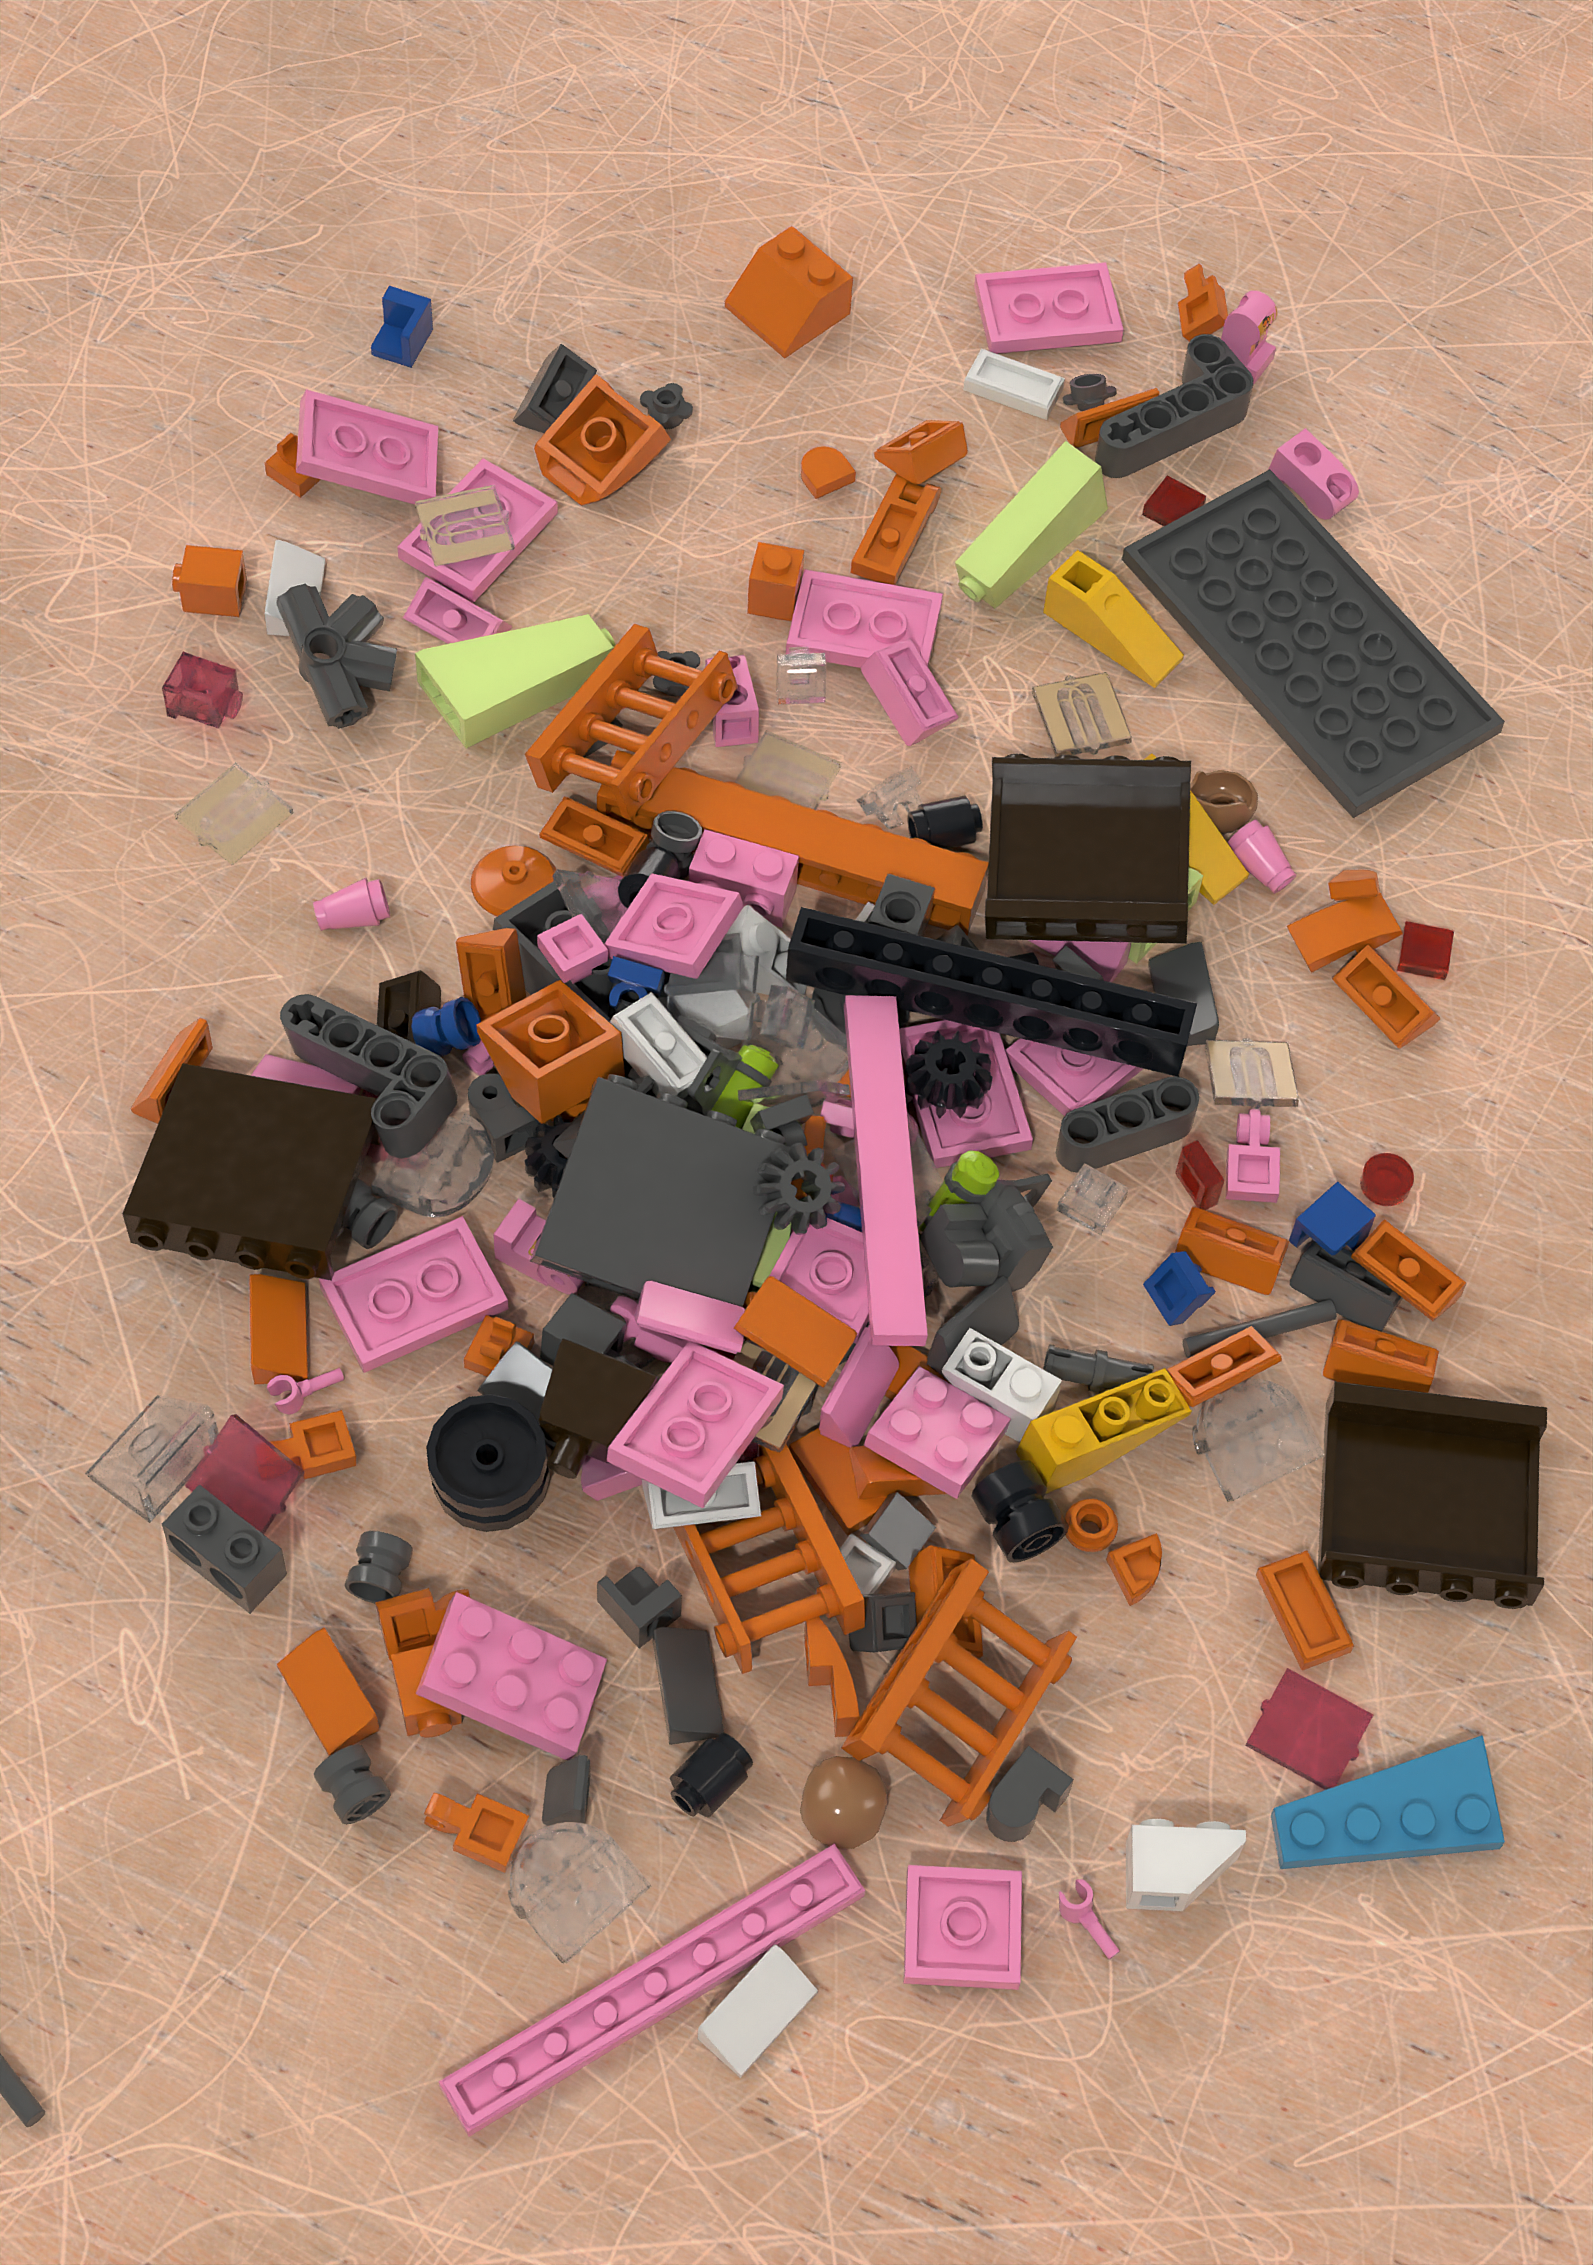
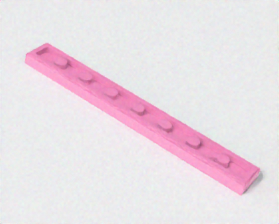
(884, 1172)
(650, 1990)

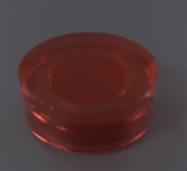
(1386, 1179)

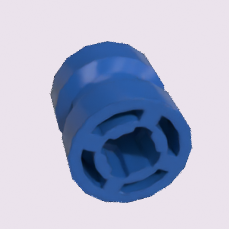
(447, 1027)

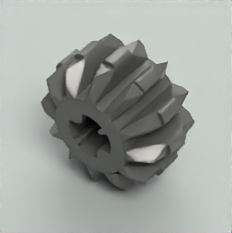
(815, 1184)

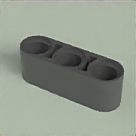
(1139, 1106)

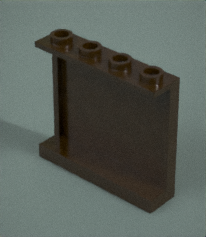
(1089, 849)
(251, 1171)
(1431, 1495)

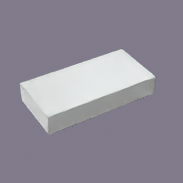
(1013, 384)

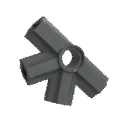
(344, 640)

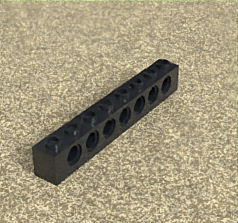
(991, 991)

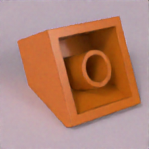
(790, 292)
(551, 1050)

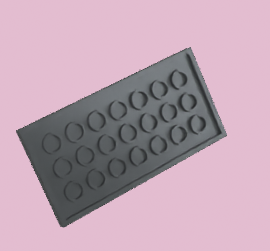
(1312, 642)

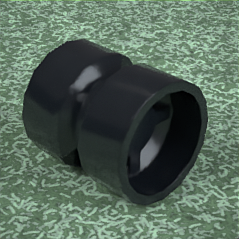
(1017, 1506)

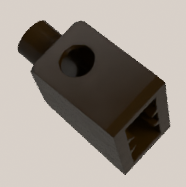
(588, 1404)

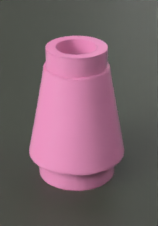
(1262, 856)
(353, 906)

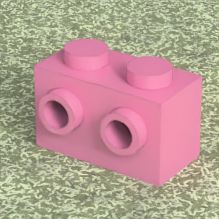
(759, 873)

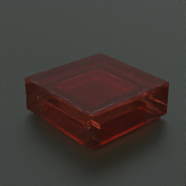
(1172, 501)
(1425, 950)
(1199, 1176)

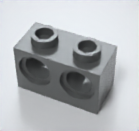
(224, 1549)

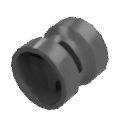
(677, 834)
(369, 1217)
(378, 1567)
(352, 1784)

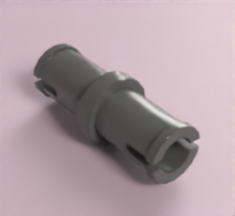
(1092, 1369)

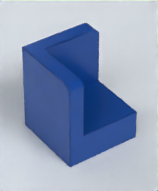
(404, 328)
(1334, 1221)

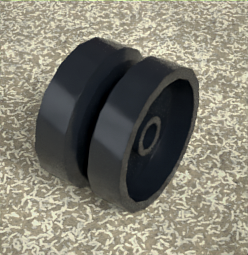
(484, 1432)

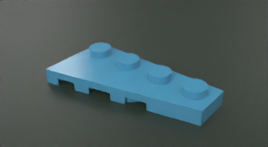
(1404, 1811)

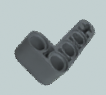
(1209, 401)
(408, 1079)

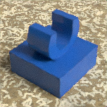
(633, 978)
(1178, 1288)

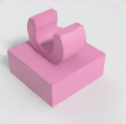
(573, 949)

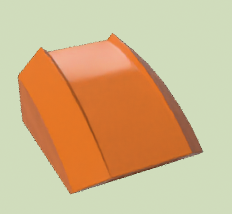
(598, 443)

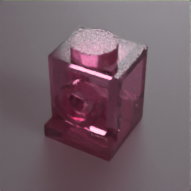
(202, 691)

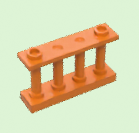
(616, 687)
(815, 1553)
(907, 1687)

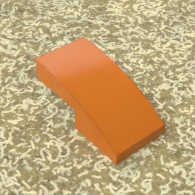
(1342, 929)
(828, 1667)

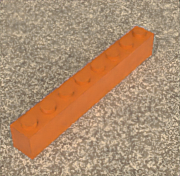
(832, 851)

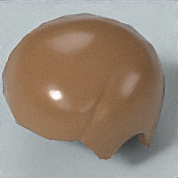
(1226, 798)
(843, 1802)

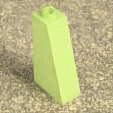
(1033, 526)
(510, 675)

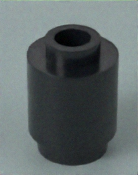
(946, 822)
(648, 861)
(710, 1775)

